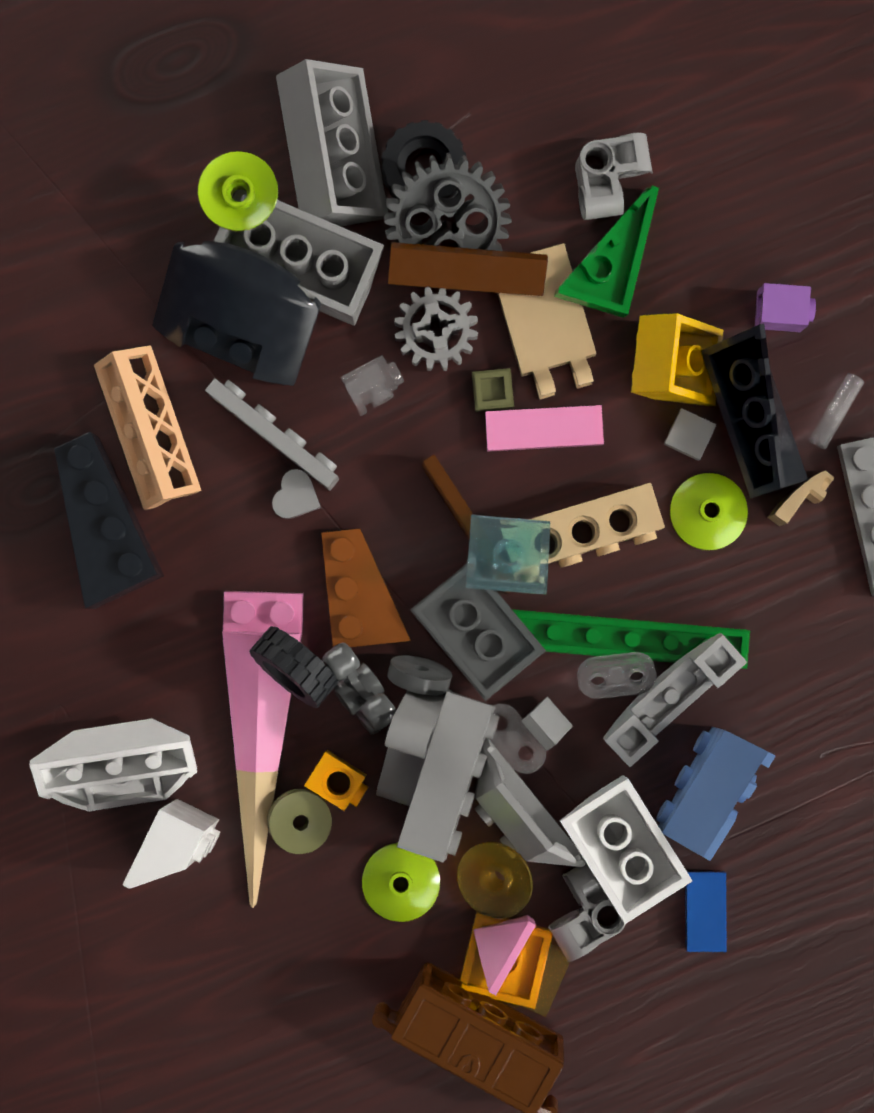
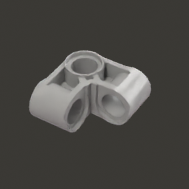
(600, 189)
(579, 930)

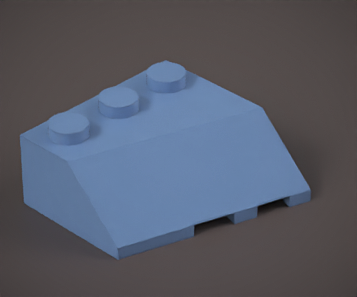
(710, 789)

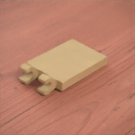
(549, 329)

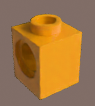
(319, 781)

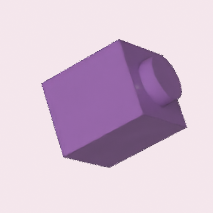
(784, 307)

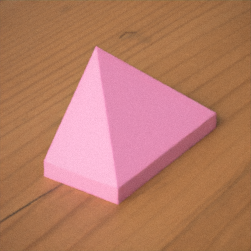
(500, 947)

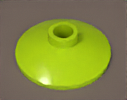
(236, 172)
(689, 516)
(390, 864)

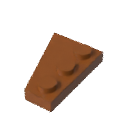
(357, 594)

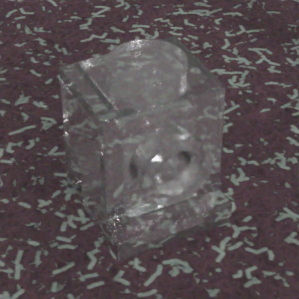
(372, 383)

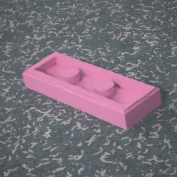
(544, 428)

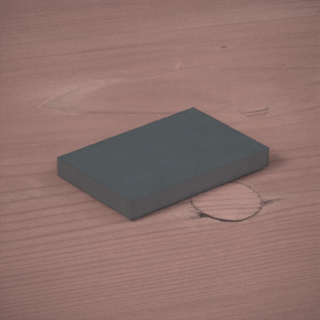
(478, 633)

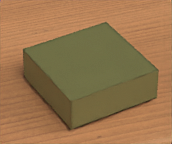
(492, 390)

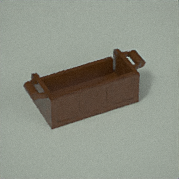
(477, 1040)

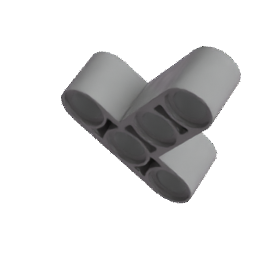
(408, 745)

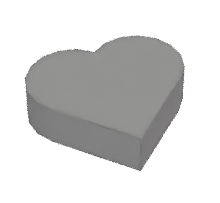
(296, 495)

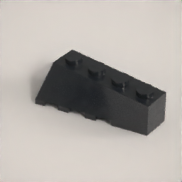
(754, 412)

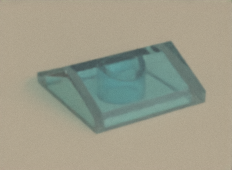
(508, 554)

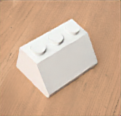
(173, 843)
(625, 849)

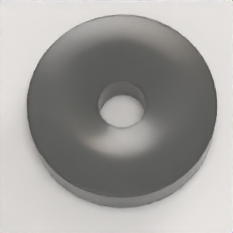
(419, 675)

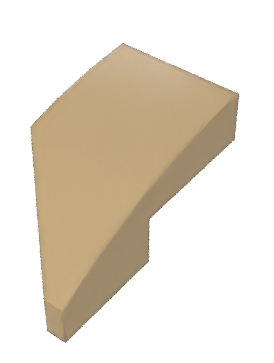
(812, 489)

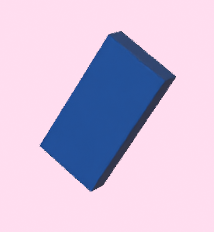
(706, 912)

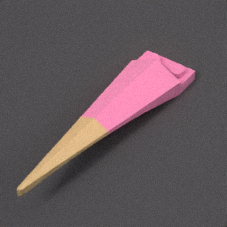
(257, 711)

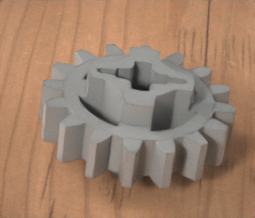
(454, 324)

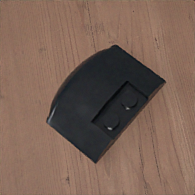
(237, 309)

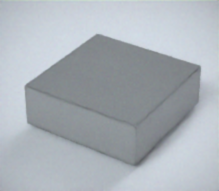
(690, 434)
(547, 723)

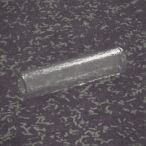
(836, 411)

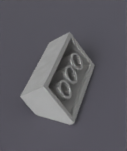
(332, 142)
(325, 257)
(446, 777)

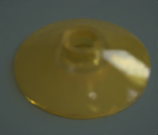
(484, 890)

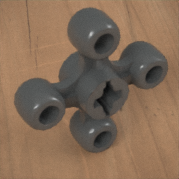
(359, 689)

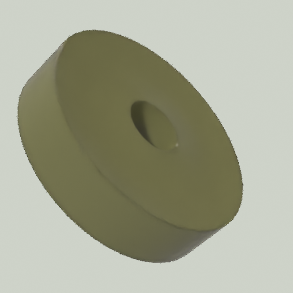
(311, 834)

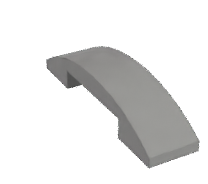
(671, 694)

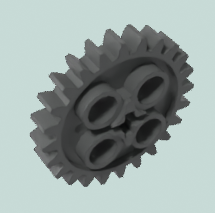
(421, 195)

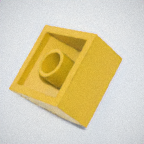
(671, 361)

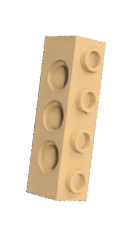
(637, 503)

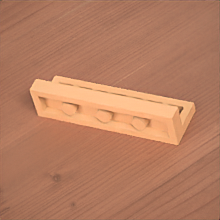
(139, 427)

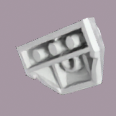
(115, 765)

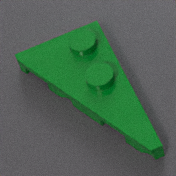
(610, 270)

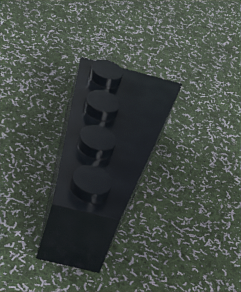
(104, 530)

